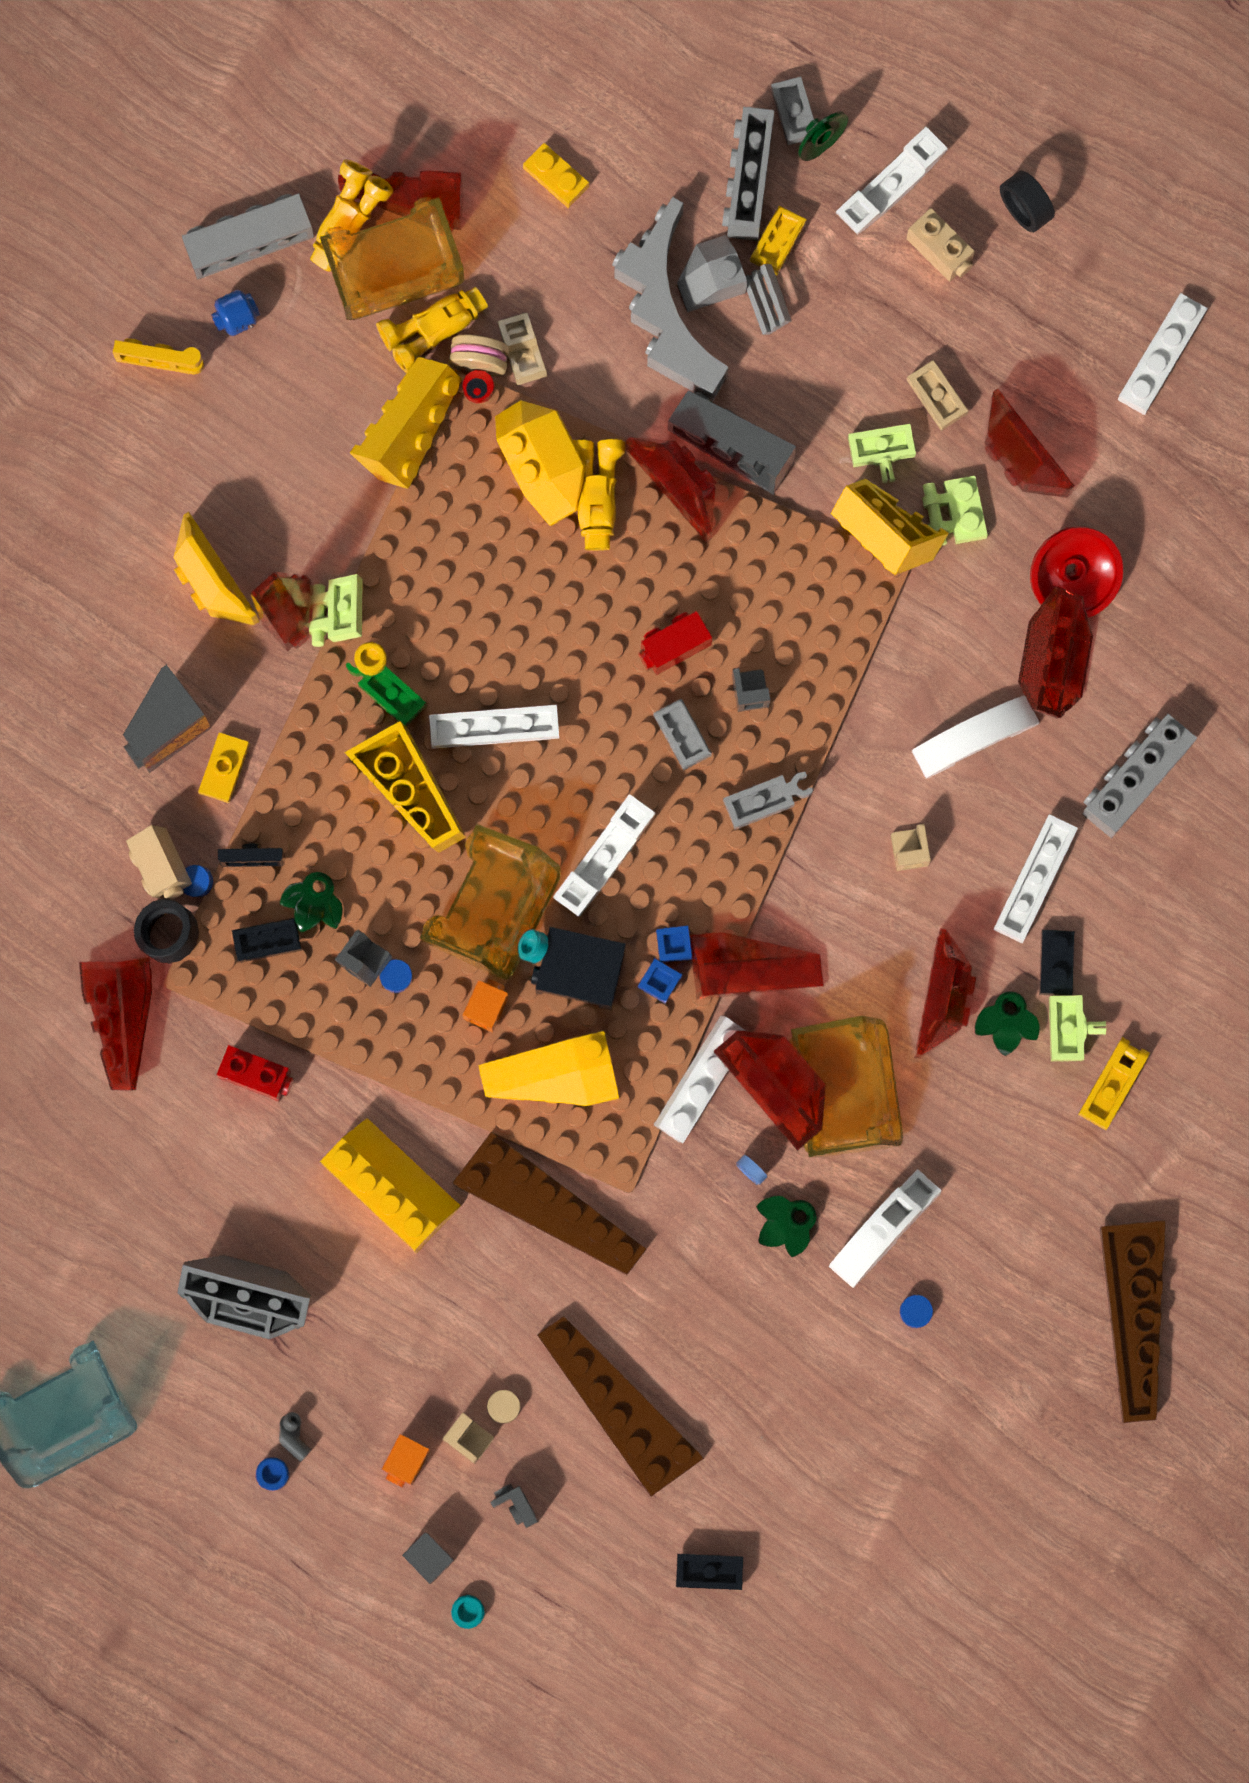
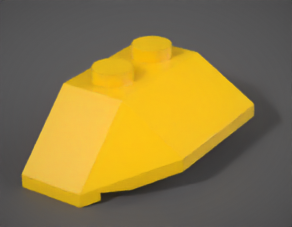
(541, 458)
(208, 576)

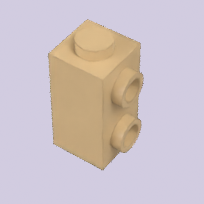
(941, 245)
(158, 863)

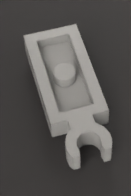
(764, 800)

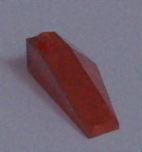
(744, 966)
(120, 1005)

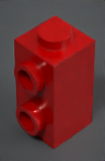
(674, 643)
(255, 1073)

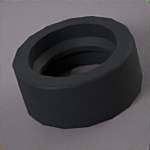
(1027, 201)
(148, 917)

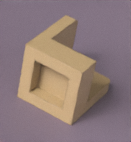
(910, 848)
(468, 1438)

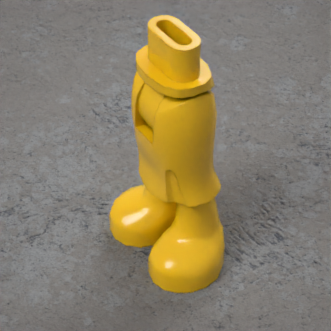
(346, 210)
(433, 325)
(597, 494)

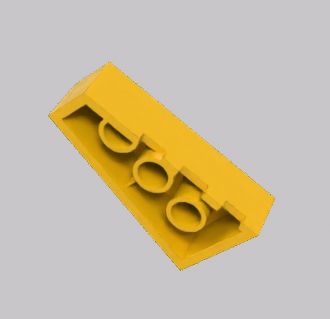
(408, 423)
(404, 778)

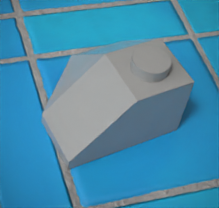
(711, 274)

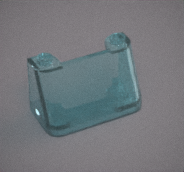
(63, 1420)

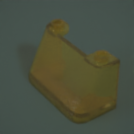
(393, 261)
(496, 902)
(860, 1083)

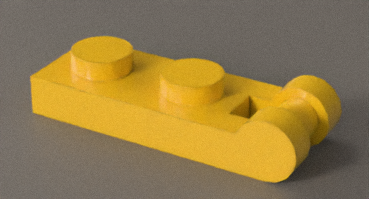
(159, 357)
(1113, 1084)

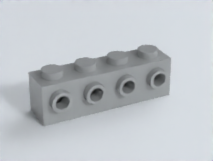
(750, 173)
(1139, 775)

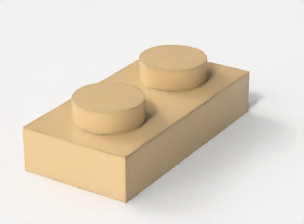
(937, 395)

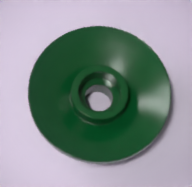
(822, 135)

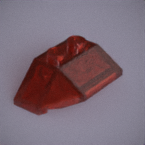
(1021, 452)
(678, 479)
(1056, 654)
(945, 996)
(777, 1082)

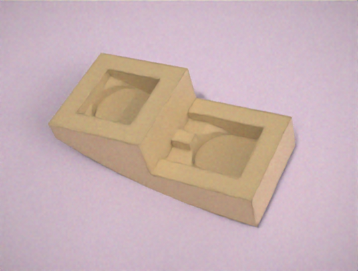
(523, 348)

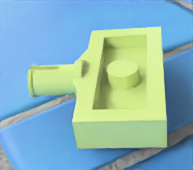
(882, 448)
(1070, 1028)

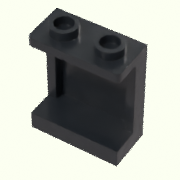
(580, 968)

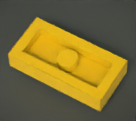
(556, 175)

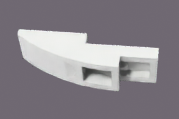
(884, 1228)

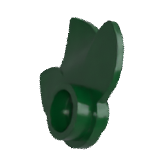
(312, 906)
(1005, 1027)
(781, 1225)

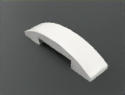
(892, 182)
(974, 735)
(605, 856)

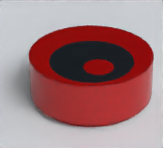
(478, 386)

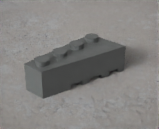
(733, 441)

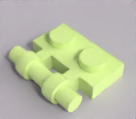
(964, 509)
(344, 610)

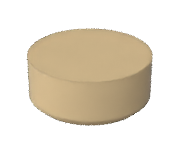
(503, 1406)

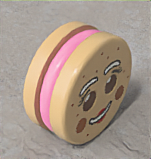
(479, 353)

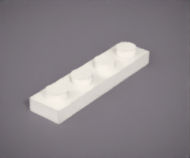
(1162, 354)
(494, 726)
(1035, 878)
(696, 1085)

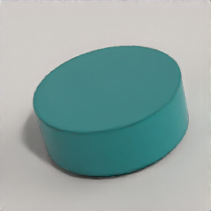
(533, 946)
(467, 1611)

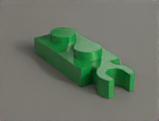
(390, 694)

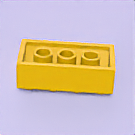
(390, 1184)

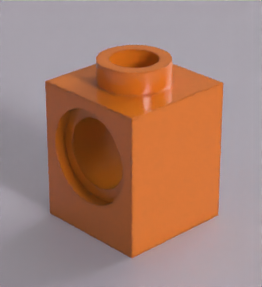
(486, 1004)
(405, 1461)

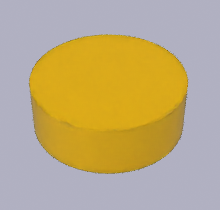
(370, 658)

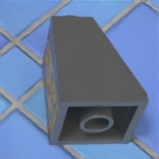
(163, 722)

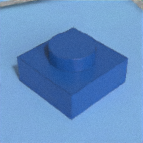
(674, 944)
(660, 981)

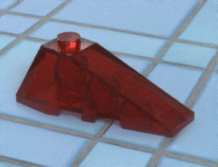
(430, 183)
(285, 607)

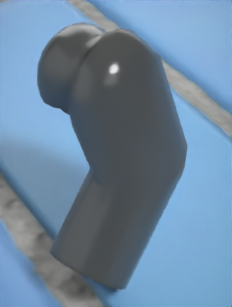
(290, 1436)

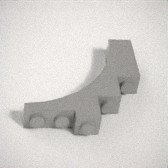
(675, 350)

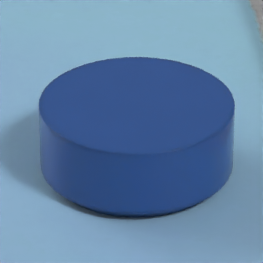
(201, 881)
(396, 976)
(916, 1311)
(272, 1474)

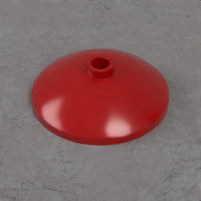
(1096, 567)

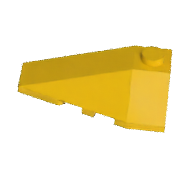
(563, 1072)

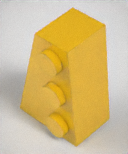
(886, 529)

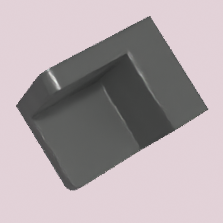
(750, 690)
(363, 958)
(428, 1558)

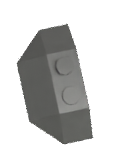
(244, 1296)

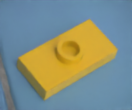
(778, 239)
(224, 767)

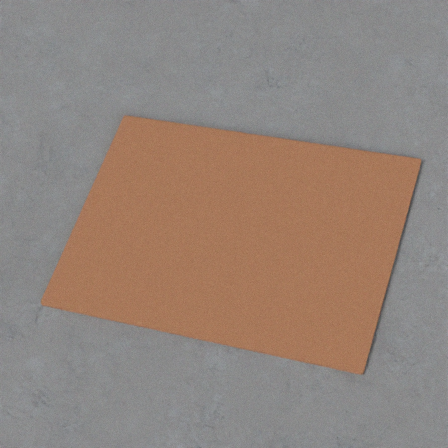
(515, 613)

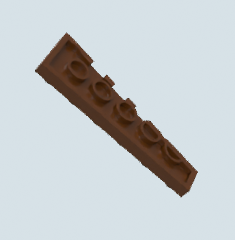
(527, 1193)
(1134, 1290)
(632, 1423)

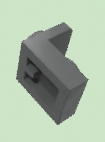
(521, 1510)

